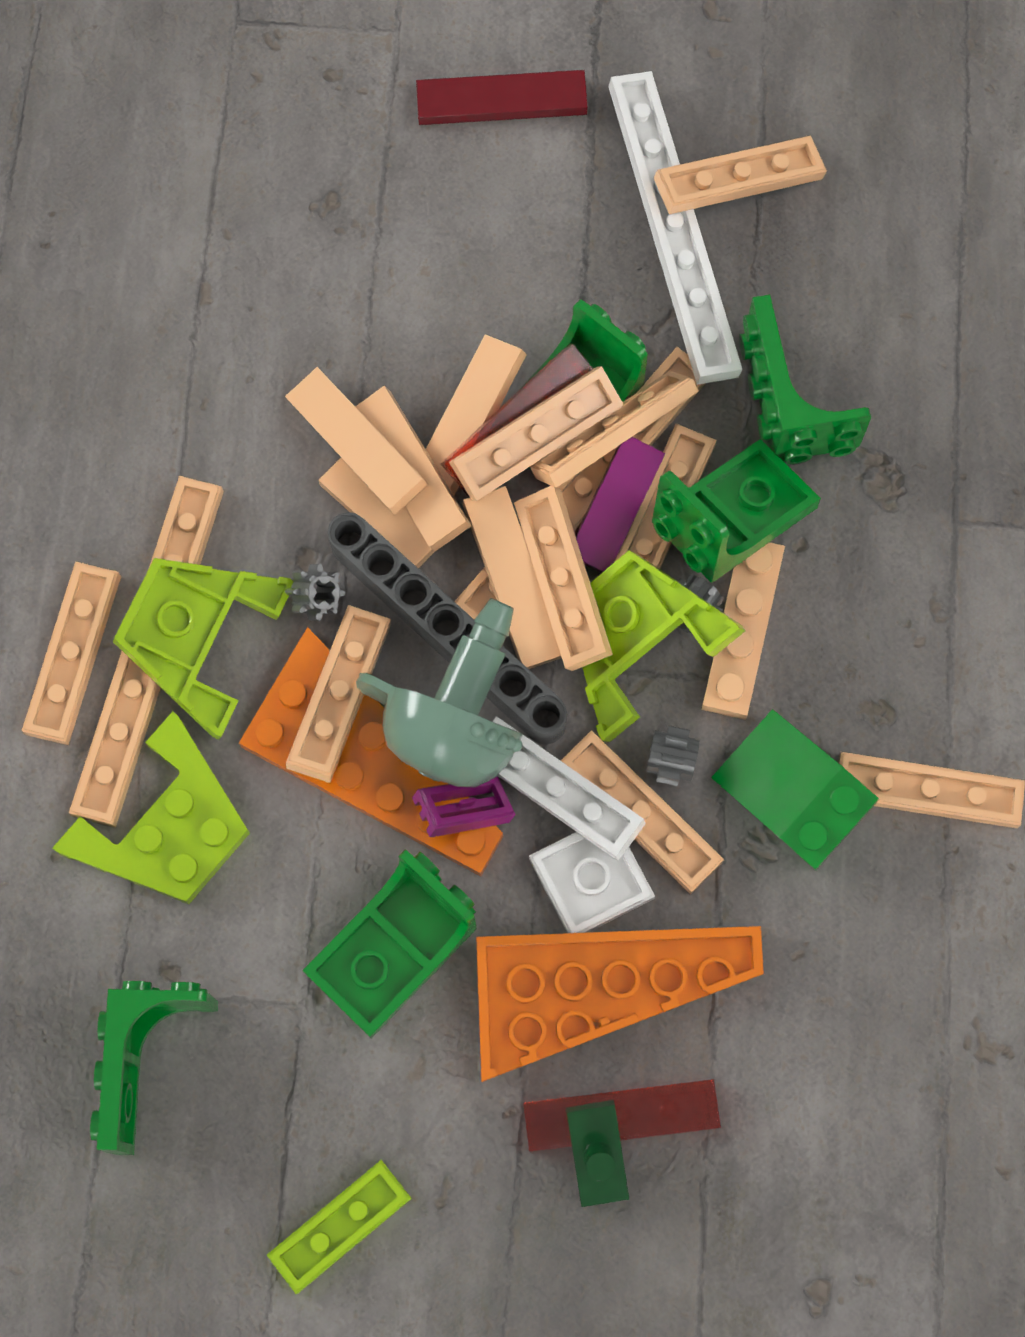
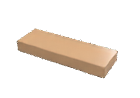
(358, 498)

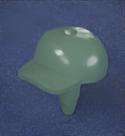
(444, 733)

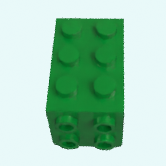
(605, 345)
(787, 421)
(731, 510)
(394, 944)
(124, 1028)

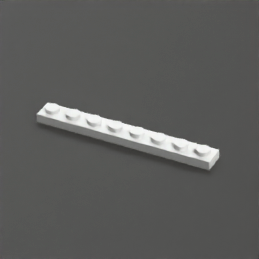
(677, 234)

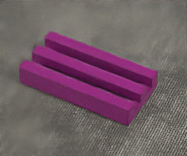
(467, 813)

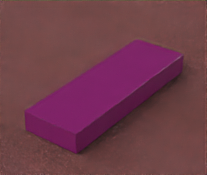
(617, 502)

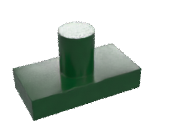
(597, 1153)

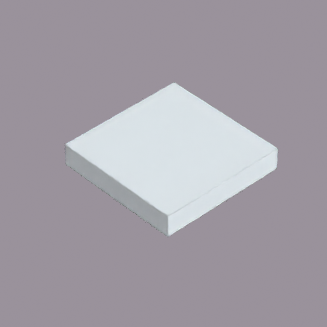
(588, 883)

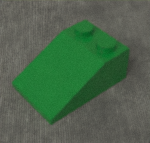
(795, 789)

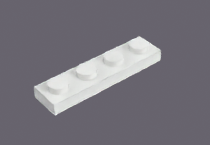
(571, 798)

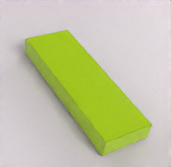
(339, 1227)

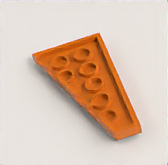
(368, 771)
(575, 987)

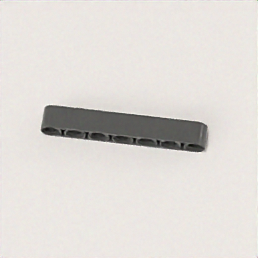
(437, 608)

